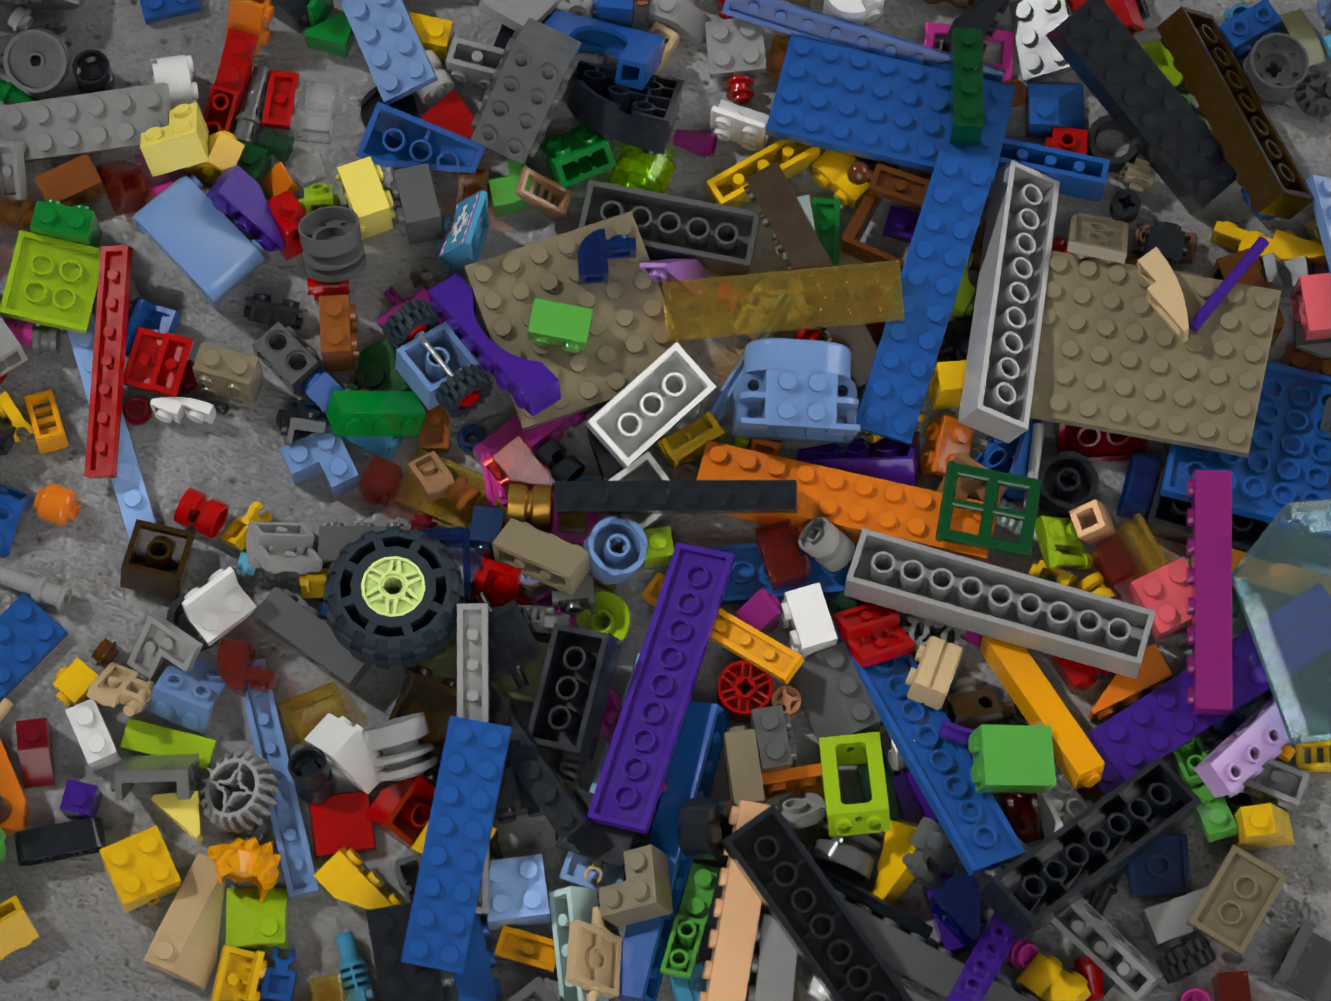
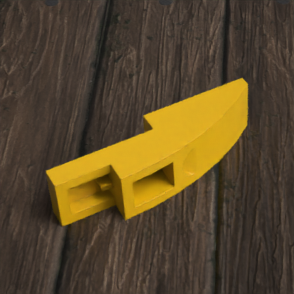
(1283, 243)

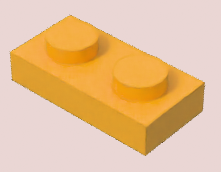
(526, 949)

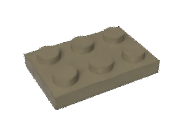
(1097, 238)
(1237, 900)

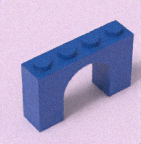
(636, 50)

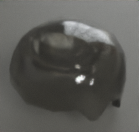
(430, 272)

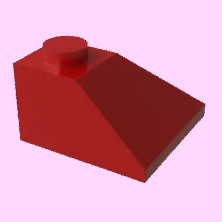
(403, 809)

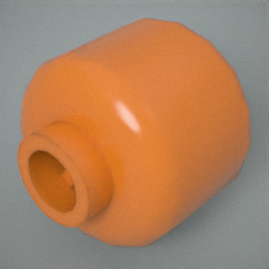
(57, 504)

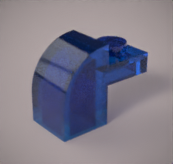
(595, 252)

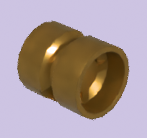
(529, 503)

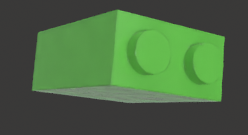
(1012, 759)

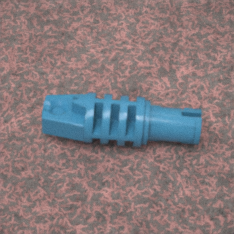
(353, 969)

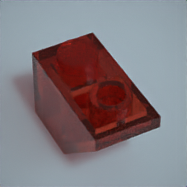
(124, 186)
(517, 464)

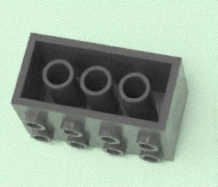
(526, 91)

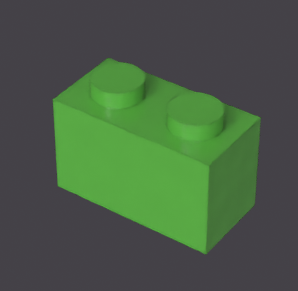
(560, 325)

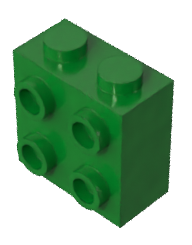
(576, 155)
(66, 222)

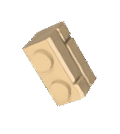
(934, 672)

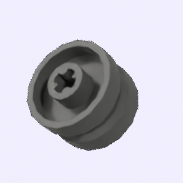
(21, 67)

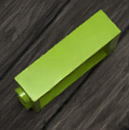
(859, 817)

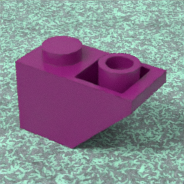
(761, 612)

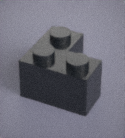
(514, 799)

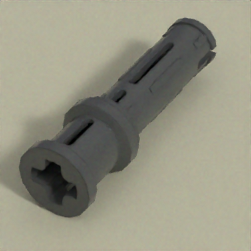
(248, 120)

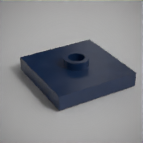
(1161, 869)

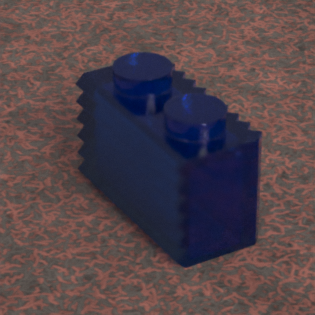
(1139, 485)

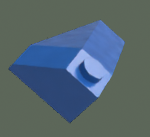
(408, 141)

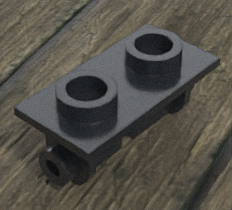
(262, 308)

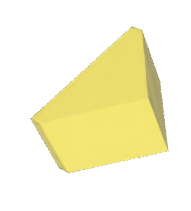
(183, 812)

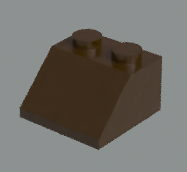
(157, 559)

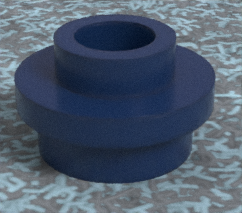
(465, 432)

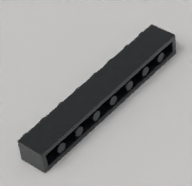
(676, 497)

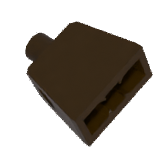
(977, 709)

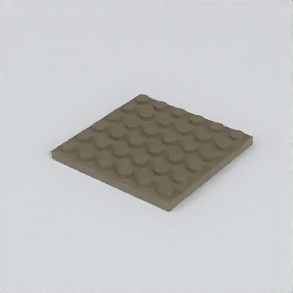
(625, 324)

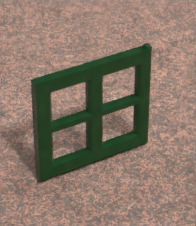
(988, 509)

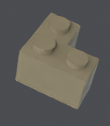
(643, 894)

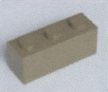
(542, 556)

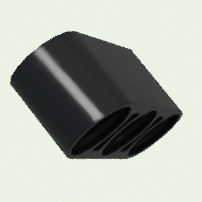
(59, 841)

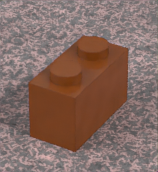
(71, 182)

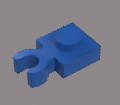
(279, 981)

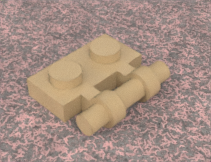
(122, 686)

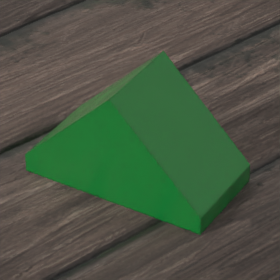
(331, 36)

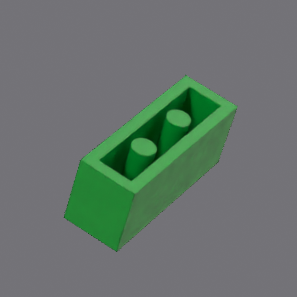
(375, 413)

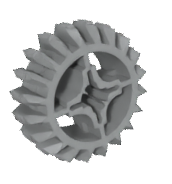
(239, 809)

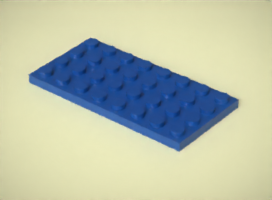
(877, 107)

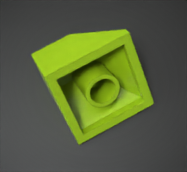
(257, 924)

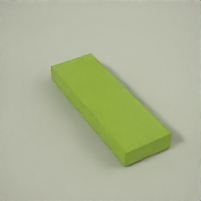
(159, 740)

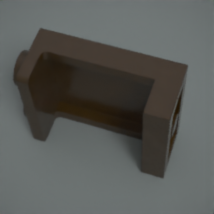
(431, 696)

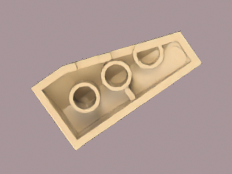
(191, 928)

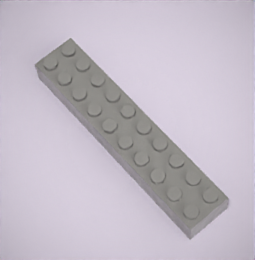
(1009, 302)
(999, 603)

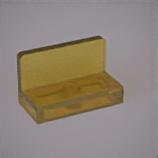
(1141, 546)
(306, 710)

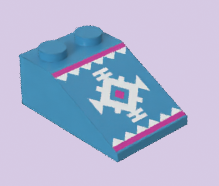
(465, 232)

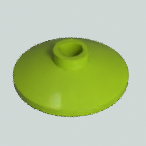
(607, 606)

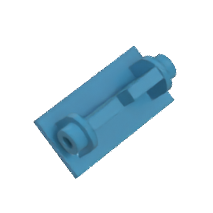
(378, 445)

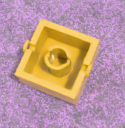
(140, 869)

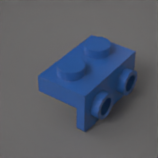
(1249, 26)
(152, 318)

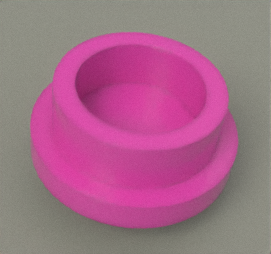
(1022, 953)

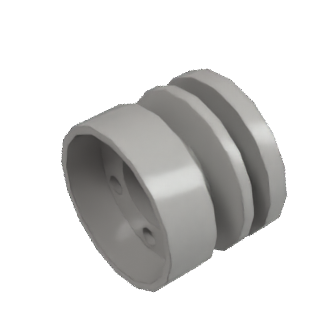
(400, 747)

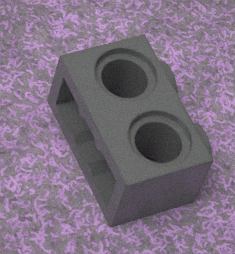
(282, 360)

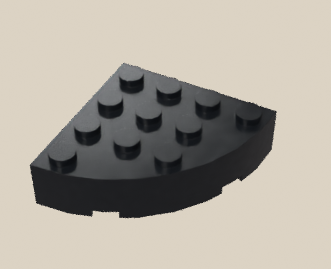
(625, 113)

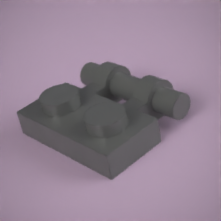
(930, 845)

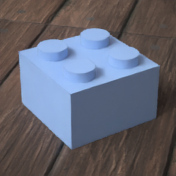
(517, 892)

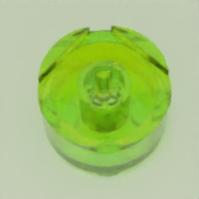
(644, 170)

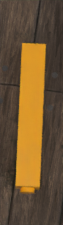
(1043, 707)

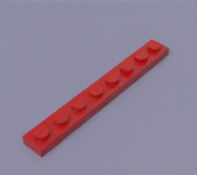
(108, 362)

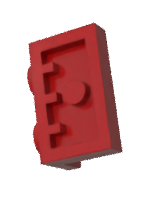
(498, 582)

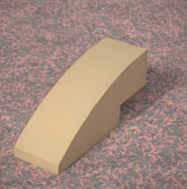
(1164, 292)

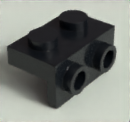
(299, 416)

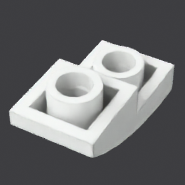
(174, 409)

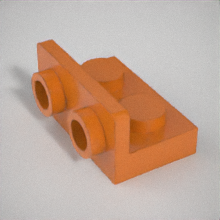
(793, 780)

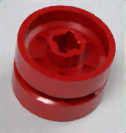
(747, 676)

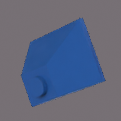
(1053, 106)

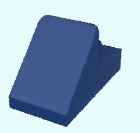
(319, 387)

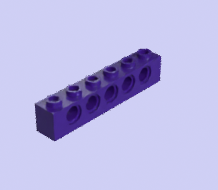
(983, 962)

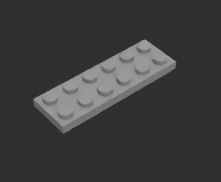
(86, 121)

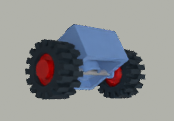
(435, 360)

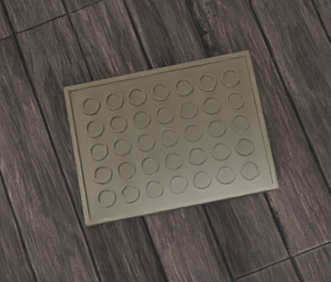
(1123, 371)

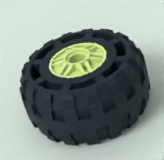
(394, 597)

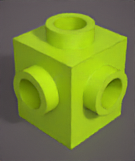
(319, 196)

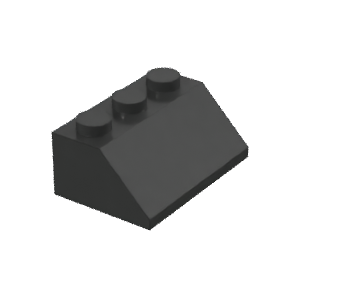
(834, 695)

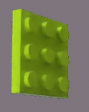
(52, 282)

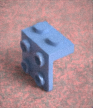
(187, 696)

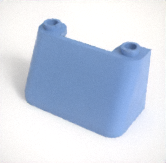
(199, 239)

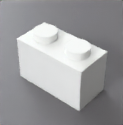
(93, 735)

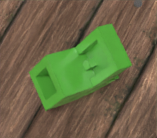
(503, 189)

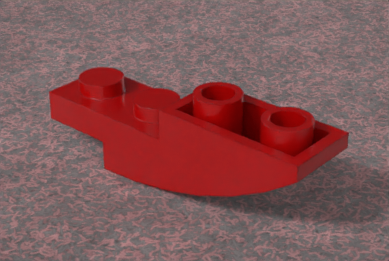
(231, 81)

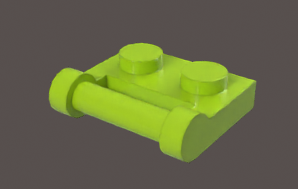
(1060, 534)

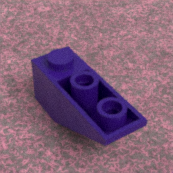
(245, 203)

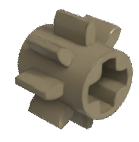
(1137, 176)

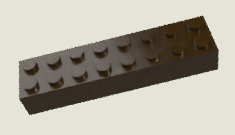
(1235, 114)

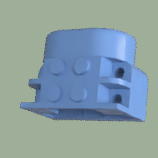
(796, 392)

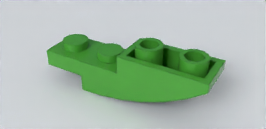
(1211, 812)
(690, 923)

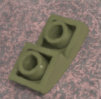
(1299, 27)

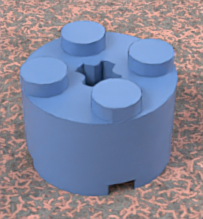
(610, 534)

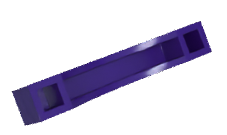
(526, 380)

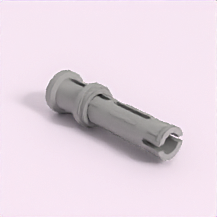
(39, 589)

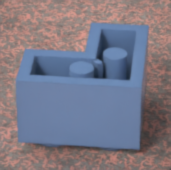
(323, 455)

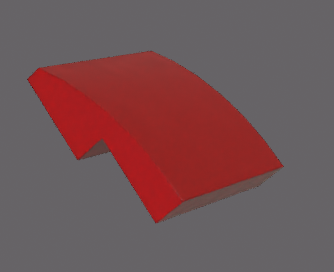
(157, 362)
(873, 634)

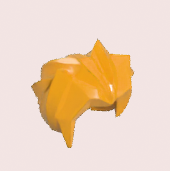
(246, 861)

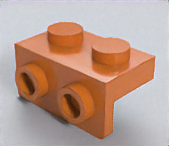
(942, 443)

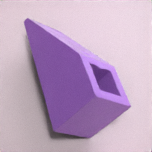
(674, 270)

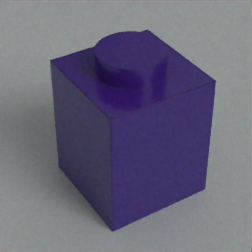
(80, 800)

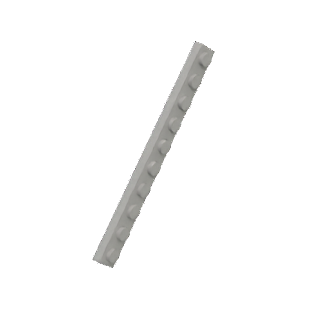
(474, 688)

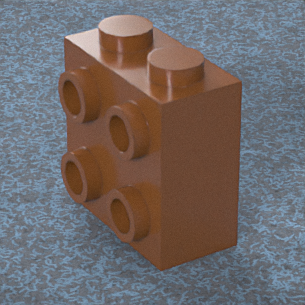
(338, 333)

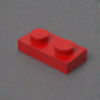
(280, 99)

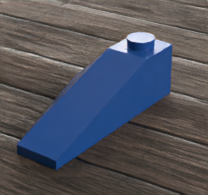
(1009, 458)

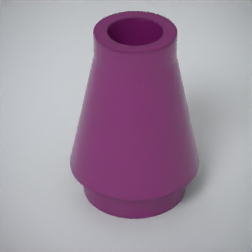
(696, 141)

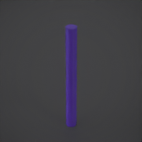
(1228, 283)

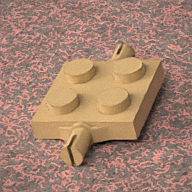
(594, 958)

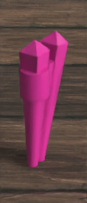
(492, 487)

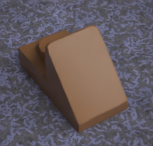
(431, 476)

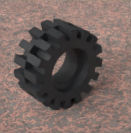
(1186, 960)

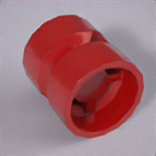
(208, 520)

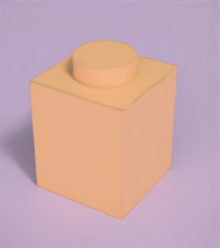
(1092, 522)

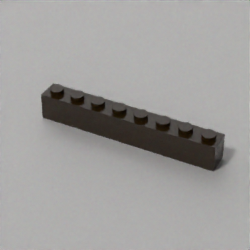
(805, 251)

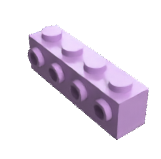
(1244, 752)

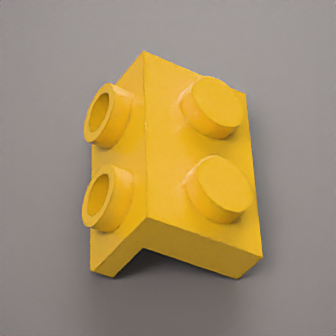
(238, 975)

